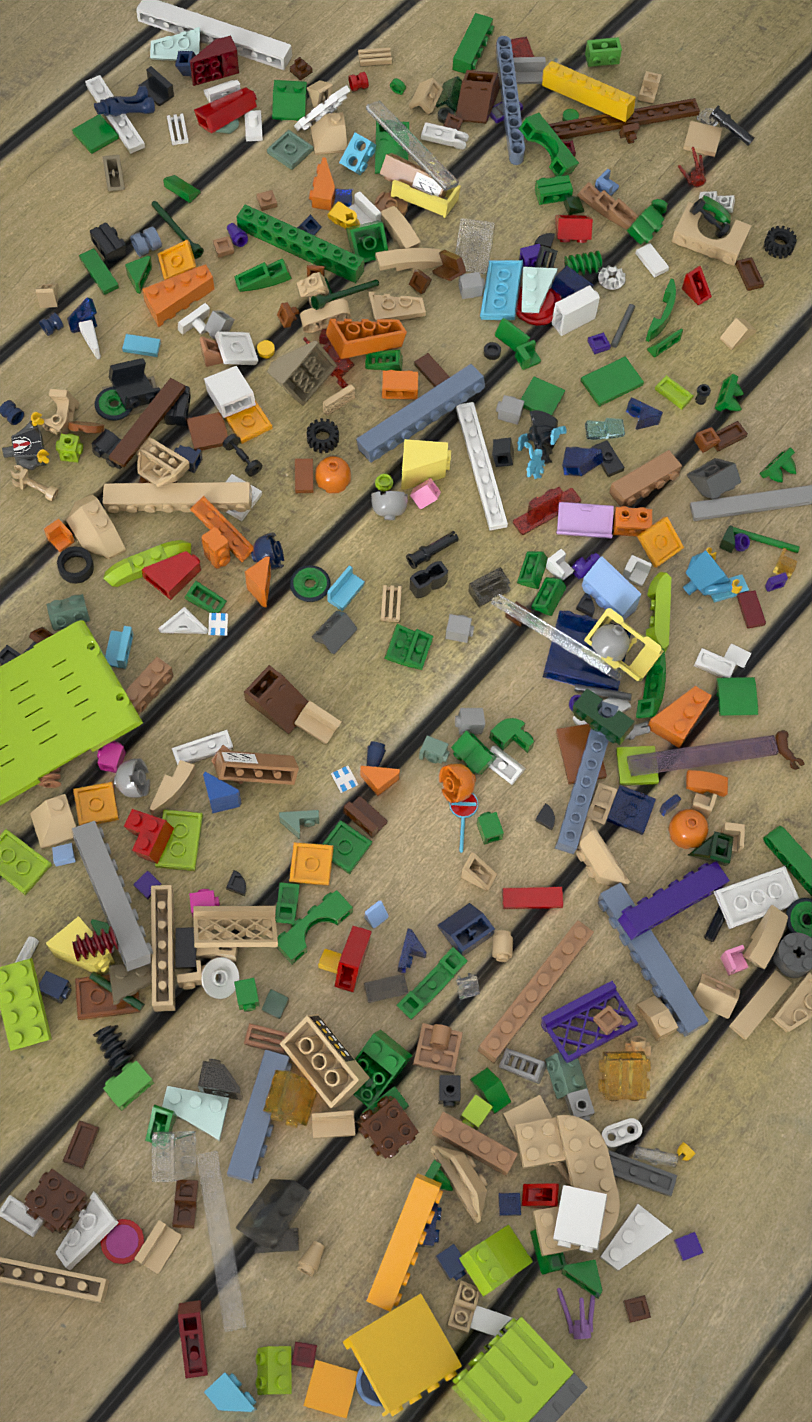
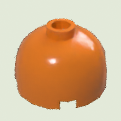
(333, 474)
(457, 781)
(688, 828)

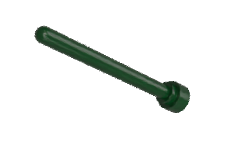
(196, 248)
(319, 301)

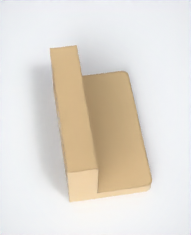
(426, 95)
(317, 722)
(716, 996)
(333, 1124)
(158, 1247)

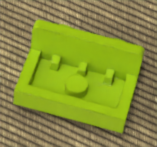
(273, 1370)

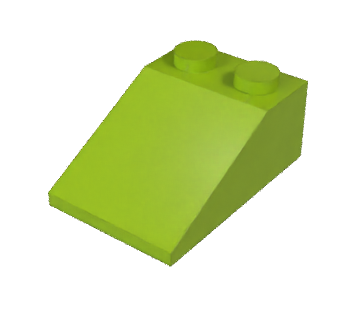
(495, 1260)

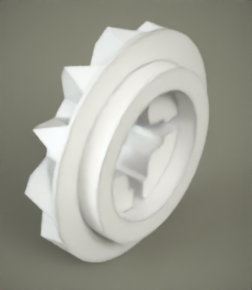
(611, 283)

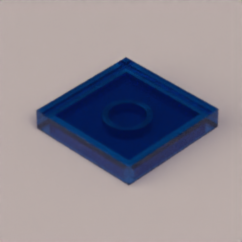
(631, 809)

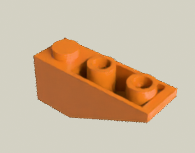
(324, 188)

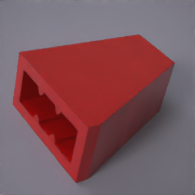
(172, 573)
(352, 958)

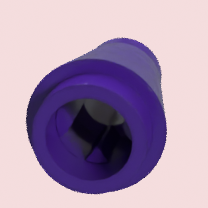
(237, 235)

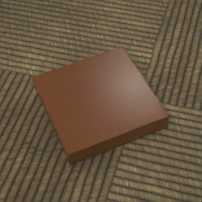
(207, 431)

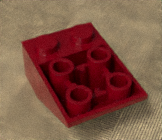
(215, 61)

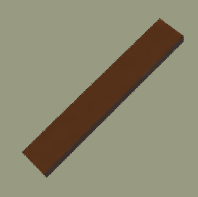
(147, 422)

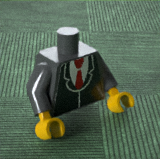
(28, 445)

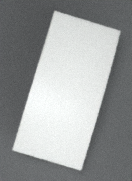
(726, 201)

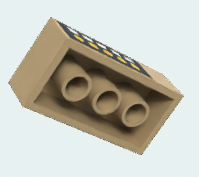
(324, 1060)

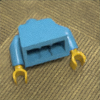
(708, 576)

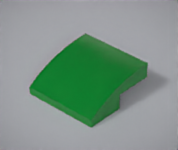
(408, 647)
(737, 696)

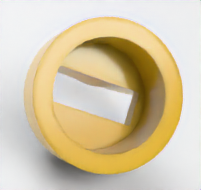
(686, 1150)

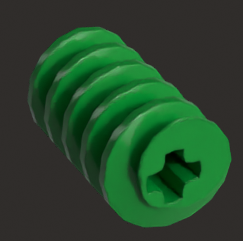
(584, 262)

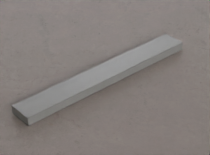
(751, 503)

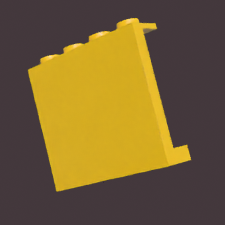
(404, 1354)

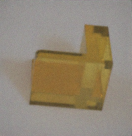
(785, 565)

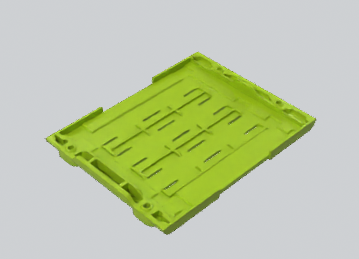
(73, 733)

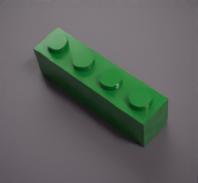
(473, 43)

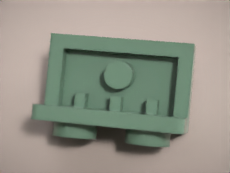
(67, 611)
(565, 1076)

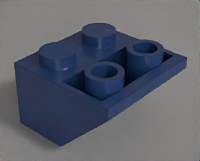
(466, 929)

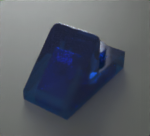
(83, 312)
(647, 415)
(411, 947)

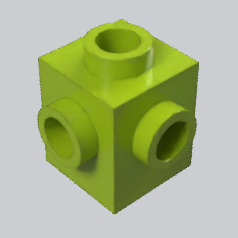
(69, 448)

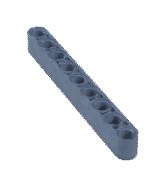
(510, 100)

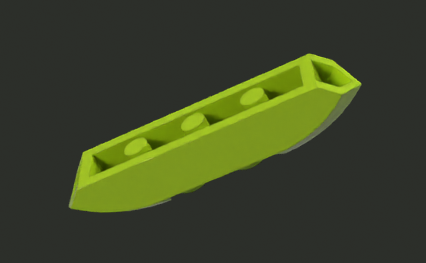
(131, 567)
(660, 603)

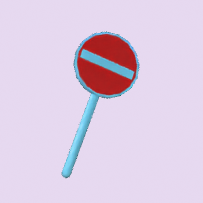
(464, 810)

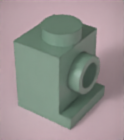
(434, 750)

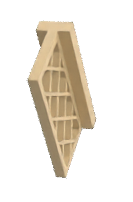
(234, 918)

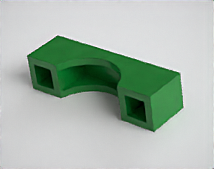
(539, 131)
(332, 910)

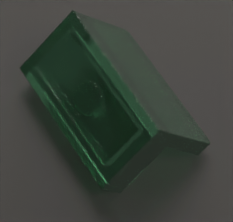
(450, 93)

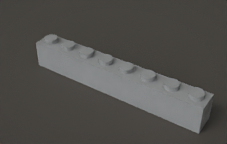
(111, 896)

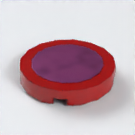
(123, 1242)

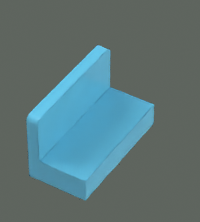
(344, 589)
(119, 647)

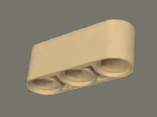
(316, 320)

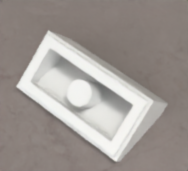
(506, 766)

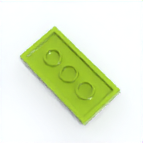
(22, 1005)

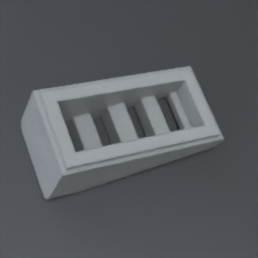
(525, 1058)

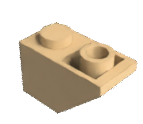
(215, 952)

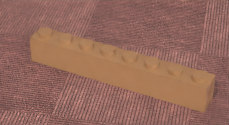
(535, 991)

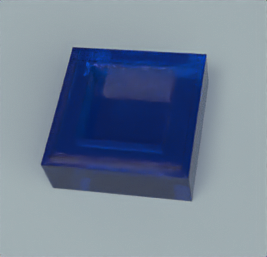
(344, 196)
(670, 804)
(509, 1204)

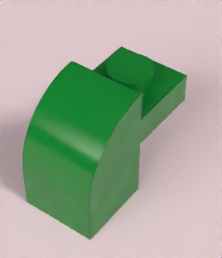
(511, 730)

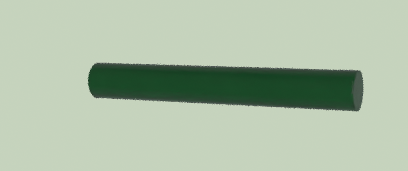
(107, 985)

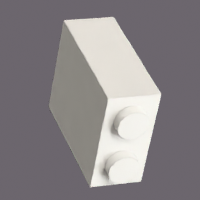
(575, 310)
(230, 391)
(580, 1218)

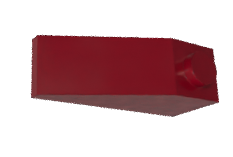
(192, 1339)

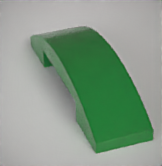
(659, 324)
(653, 689)
(432, 984)

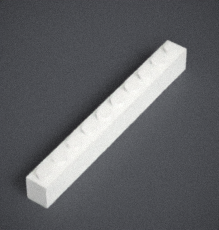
(248, 43)

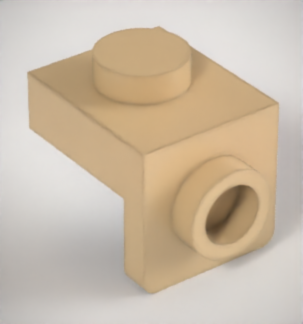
(189, 980)

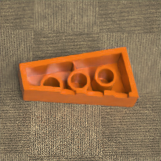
(177, 292)
(365, 337)

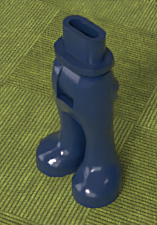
(126, 104)

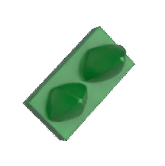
(728, 390)
(781, 460)
(435, 1173)

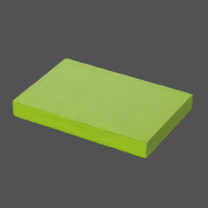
(184, 841)
(20, 863)

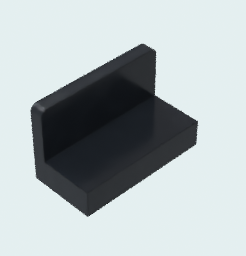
(158, 87)

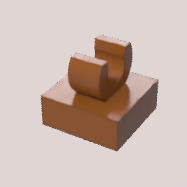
(287, 314)

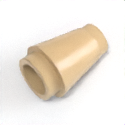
(311, 1259)

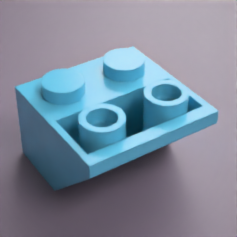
(228, 1396)

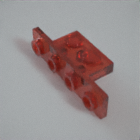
(343, 365)
(544, 509)

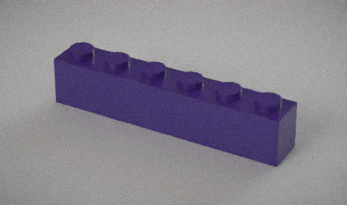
(672, 900)

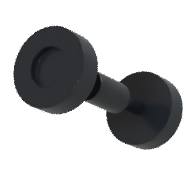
(722, 230)
(231, 443)

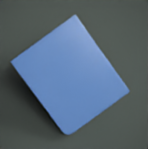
(606, 184)

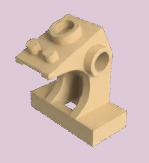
(312, 286)
(65, 411)

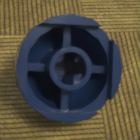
(267, 547)

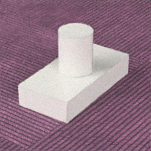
(253, 126)
(195, 320)

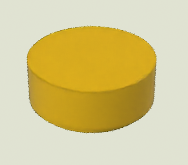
(265, 349)

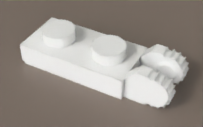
(444, 136)

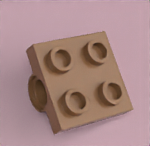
(438, 1048)

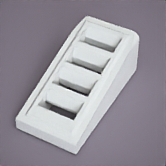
(88, 332)

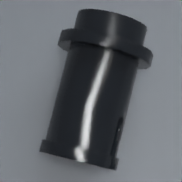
(703, 392)

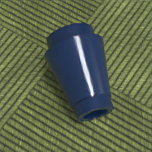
(375, 753)

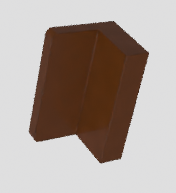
(452, 266)
(365, 816)

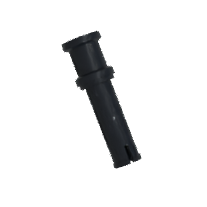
(726, 121)
(425, 552)

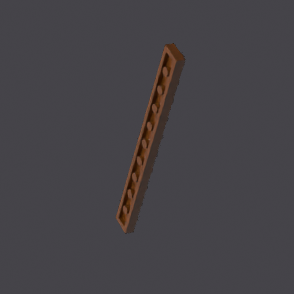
(642, 115)

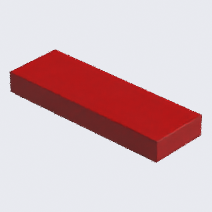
(532, 898)

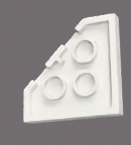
(329, 106)

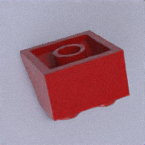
(573, 228)

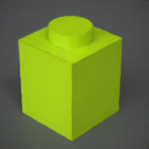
(476, 1112)

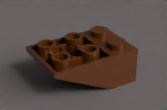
(477, 96)
(276, 699)

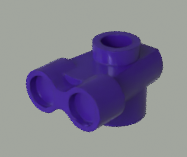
(583, 566)

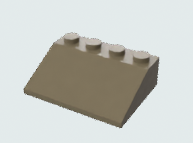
(302, 371)

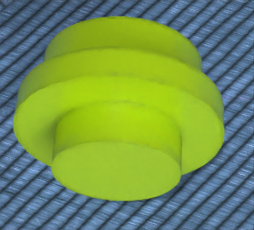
(384, 482)

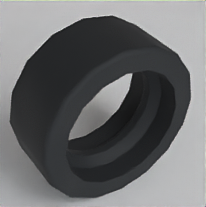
(72, 552)

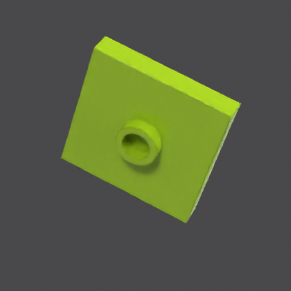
(623, 769)

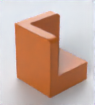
(59, 535)

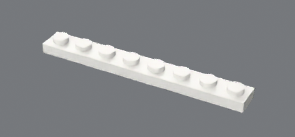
(481, 466)

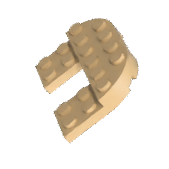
(587, 1162)

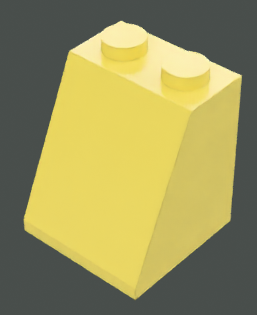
(424, 461)
(62, 948)

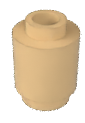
(502, 946)

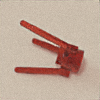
(697, 176)

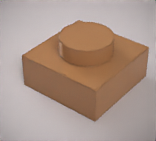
(266, 200)
(223, 246)
(608, 1020)

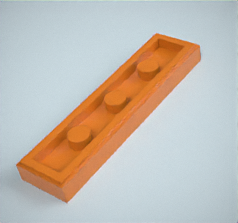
(213, 518)

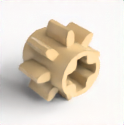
(638, 1044)

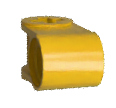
(343, 216)

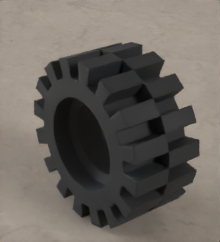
(780, 234)
(322, 426)

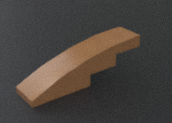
(604, 204)

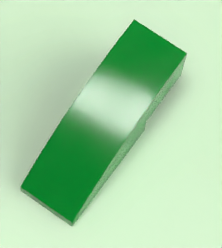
(263, 276)

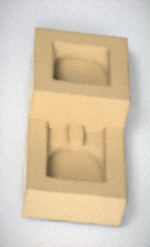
(649, 87)
(601, 803)

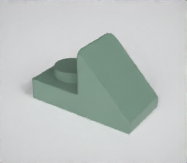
(294, 819)

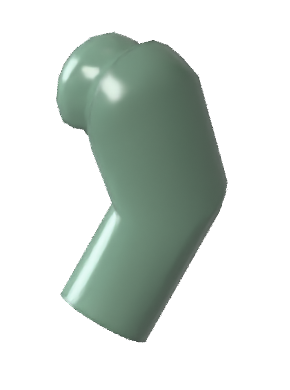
(229, 128)

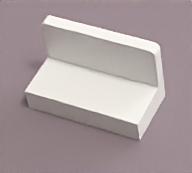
(221, 90)
(364, 209)

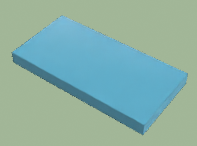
(501, 290)

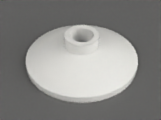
(227, 975)

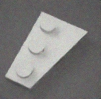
(91, 1228)
(634, 1237)

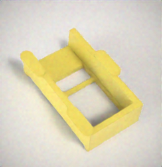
(425, 200)
(645, 658)

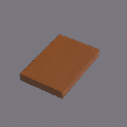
(572, 745)
(97, 1002)

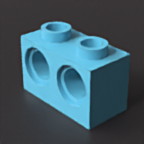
(354, 152)

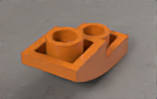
(707, 782)

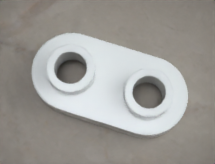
(620, 1132)

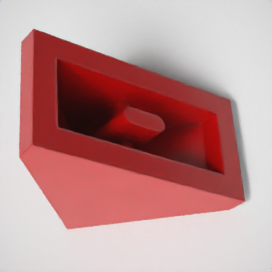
(696, 286)
(540, 1195)

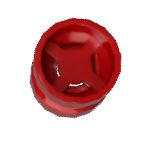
(358, 81)

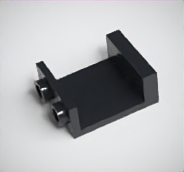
(131, 383)

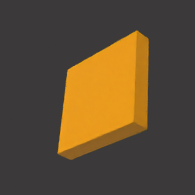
(176, 260)
(249, 423)
(660, 541)
(96, 803)
(311, 864)
(331, 1389)

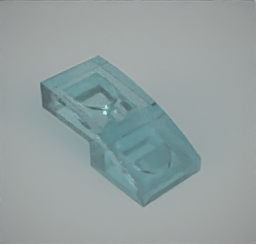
(608, 429)

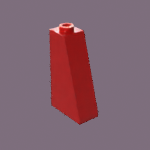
(225, 110)

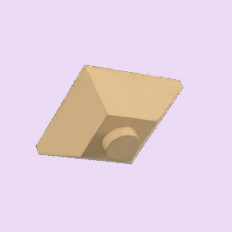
(329, 134)
(53, 821)

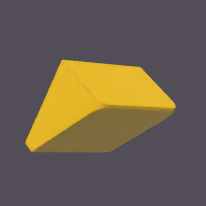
(329, 960)

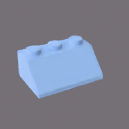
(611, 589)

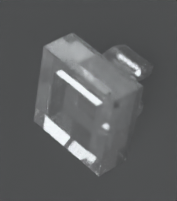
(467, 986)

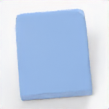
(63, 854)
(376, 914)

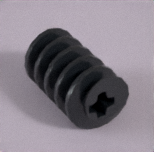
(113, 1047)

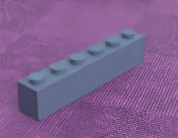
(256, 1123)

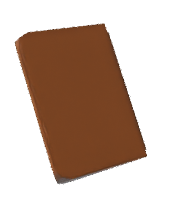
(314, 269)
(706, 439)

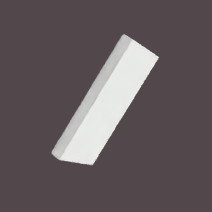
(754, 896)

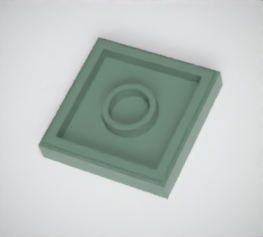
(290, 149)

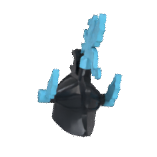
(544, 434)

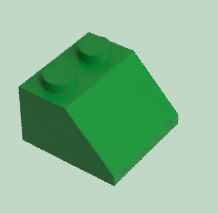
(289, 100)
(367, 239)

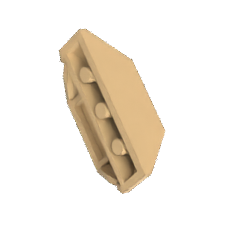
(160, 463)
(94, 528)
(598, 858)
(463, 1179)

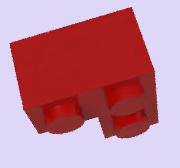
(151, 832)

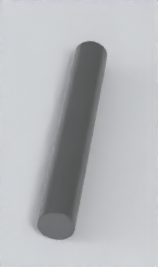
(622, 326)
(604, 692)

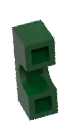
(614, 728)

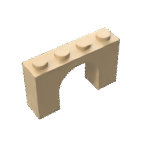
(723, 249)

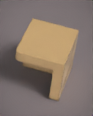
(703, 804)
(738, 832)

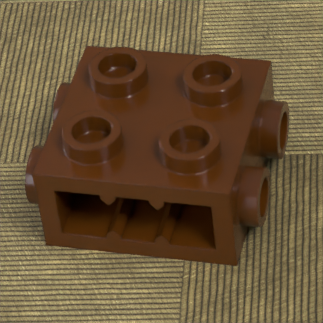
(387, 1127)
(55, 1201)

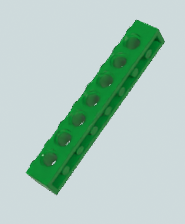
(300, 243)

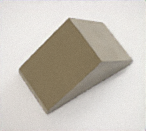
(113, 172)

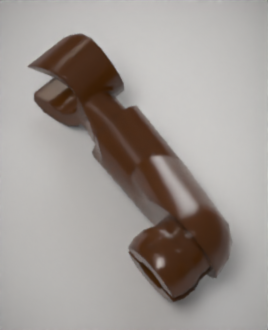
(782, 744)

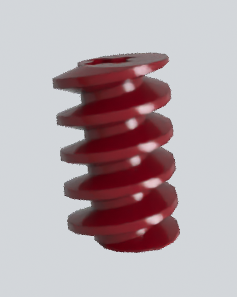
(95, 943)

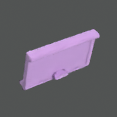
(585, 520)

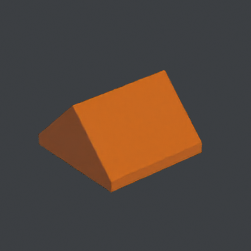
(258, 580)

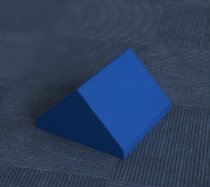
(220, 794)

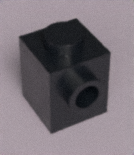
(503, 452)
(449, 1090)

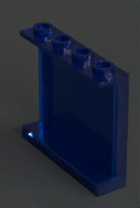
(568, 667)

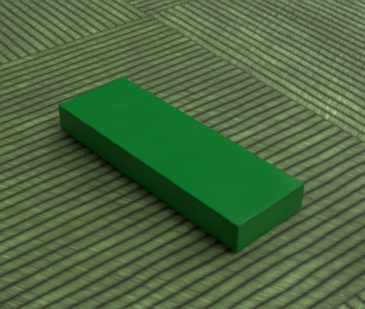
(99, 271)

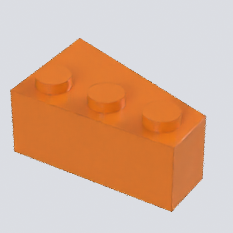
(680, 717)

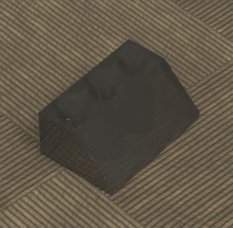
(274, 1212)

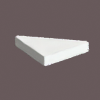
(183, 623)

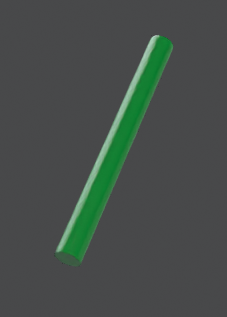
(767, 540)

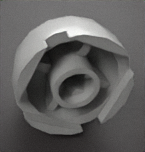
(389, 504)
(611, 641)
(132, 778)

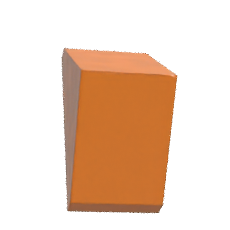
(379, 778)

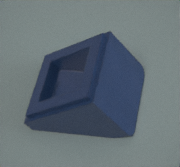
(310, 225)

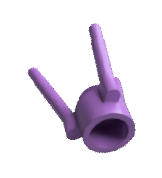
(582, 1327)

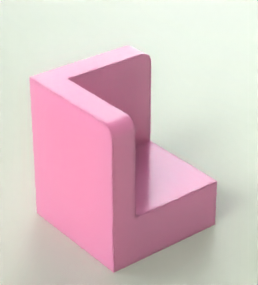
(425, 493)
(734, 960)

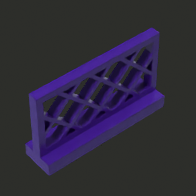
(576, 1009)

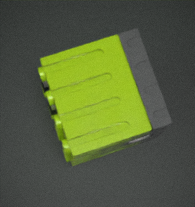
(518, 1379)

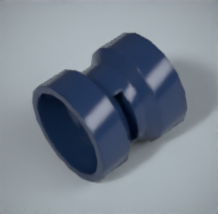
(51, 324)
(11, 412)

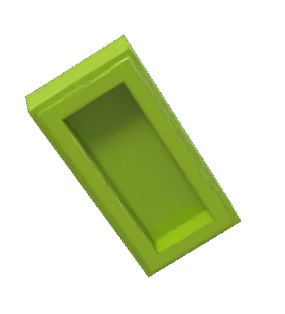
(674, 392)

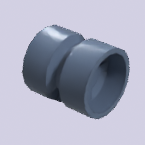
(146, 241)

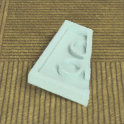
(168, 47)
(535, 287)
(199, 1109)

